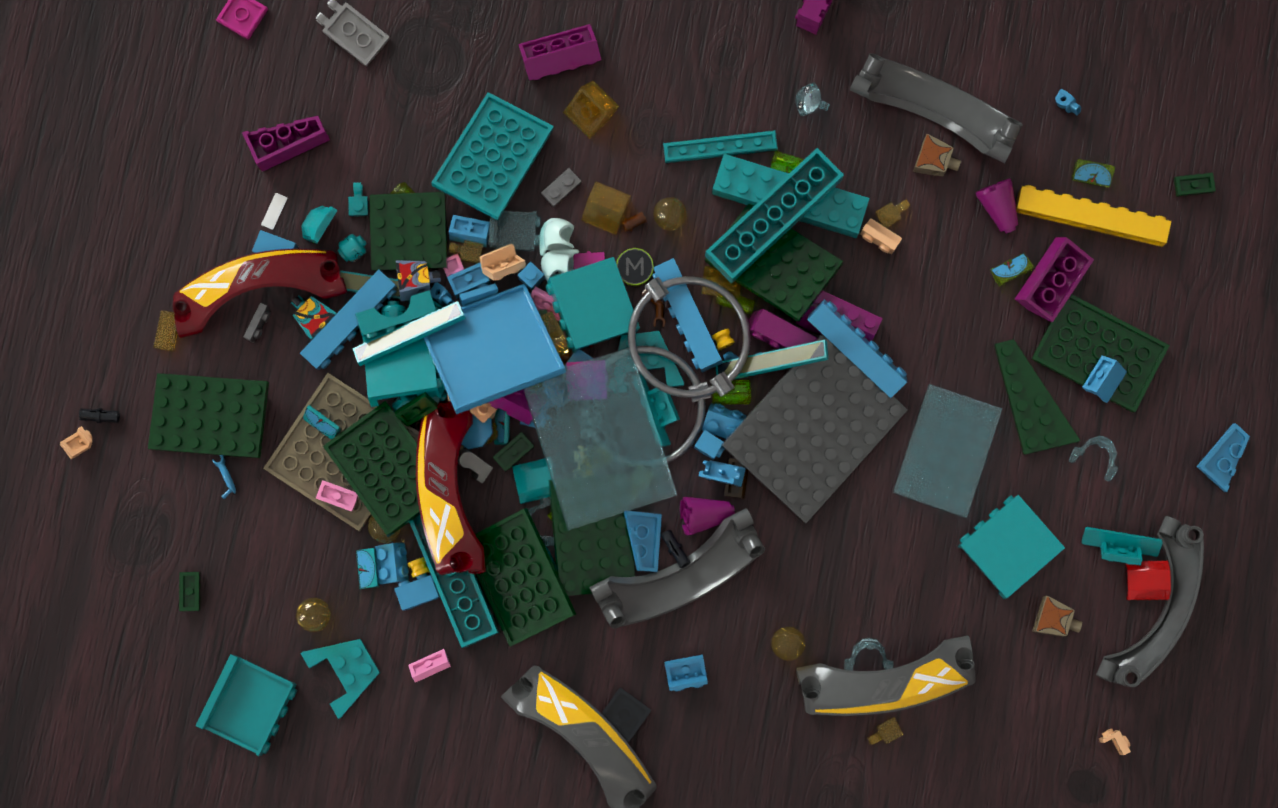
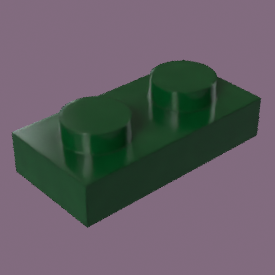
(1194, 184)
(416, 409)
(513, 452)
(189, 591)

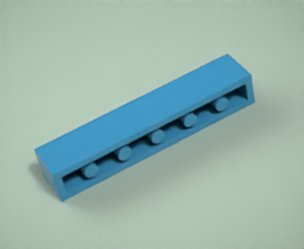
(689, 319)
(344, 323)
(857, 348)

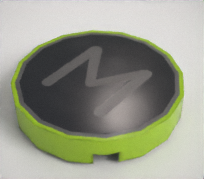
(635, 266)

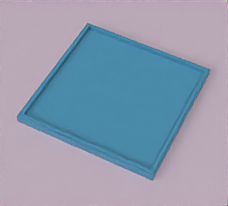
(494, 350)

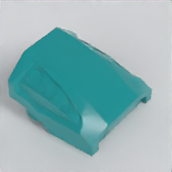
(317, 222)
(532, 480)

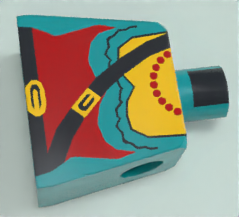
(312, 315)

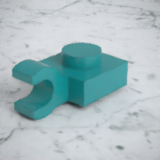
(358, 204)

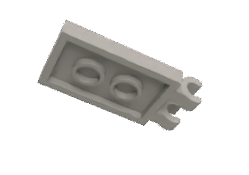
(353, 32)

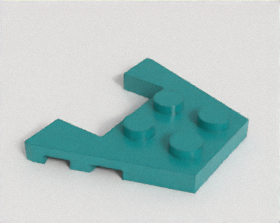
(654, 361)
(352, 666)

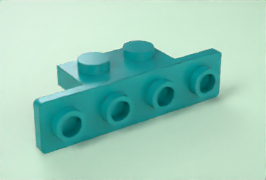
(662, 410)
(1121, 546)

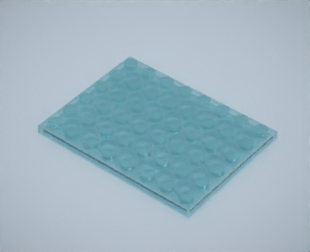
(600, 439)

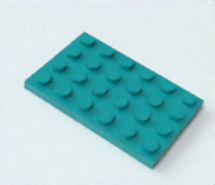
(492, 156)

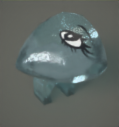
(809, 100)

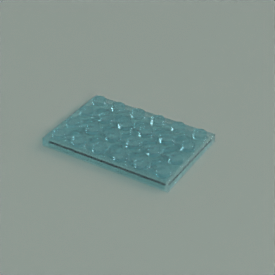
(947, 450)

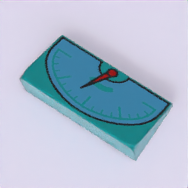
(321, 422)
(503, 427)
(367, 568)

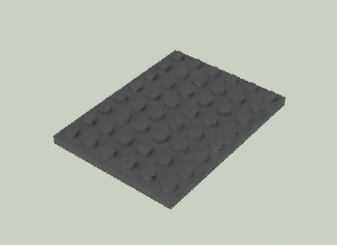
(813, 431)

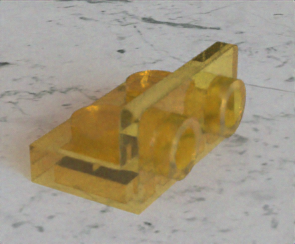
(716, 276)

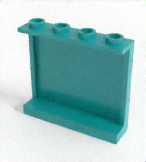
(591, 303)
(401, 372)
(1011, 545)
(247, 705)

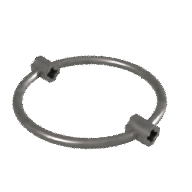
(657, 291)
(696, 386)

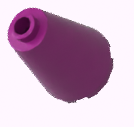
(1000, 204)
(703, 513)

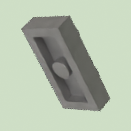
(561, 187)
(254, 329)

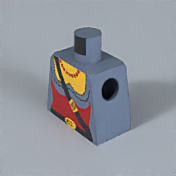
(414, 278)

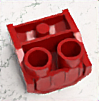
(1149, 581)

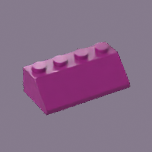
(560, 52)
(1054, 279)
(859, 317)

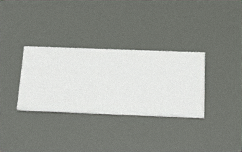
(274, 211)

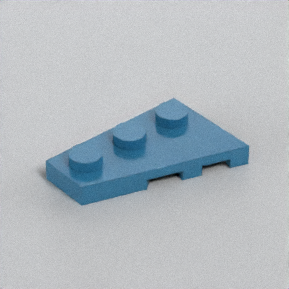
(1222, 459)
(645, 539)

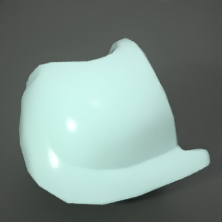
(555, 235)
(558, 261)

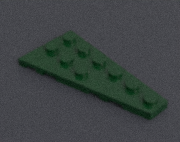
(1035, 413)

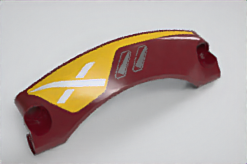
(283, 267)
(441, 511)

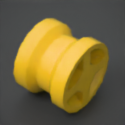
(723, 339)
(418, 567)

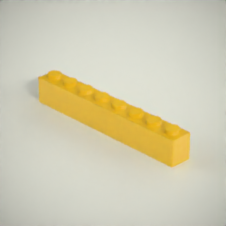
(1093, 216)

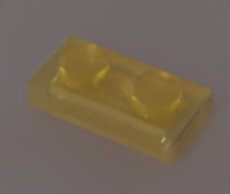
(166, 332)

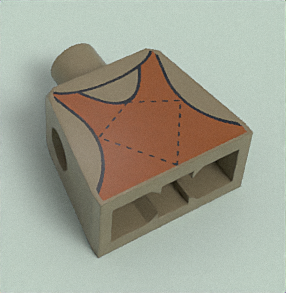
(935, 157)
(1055, 618)

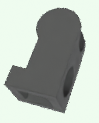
(478, 466)

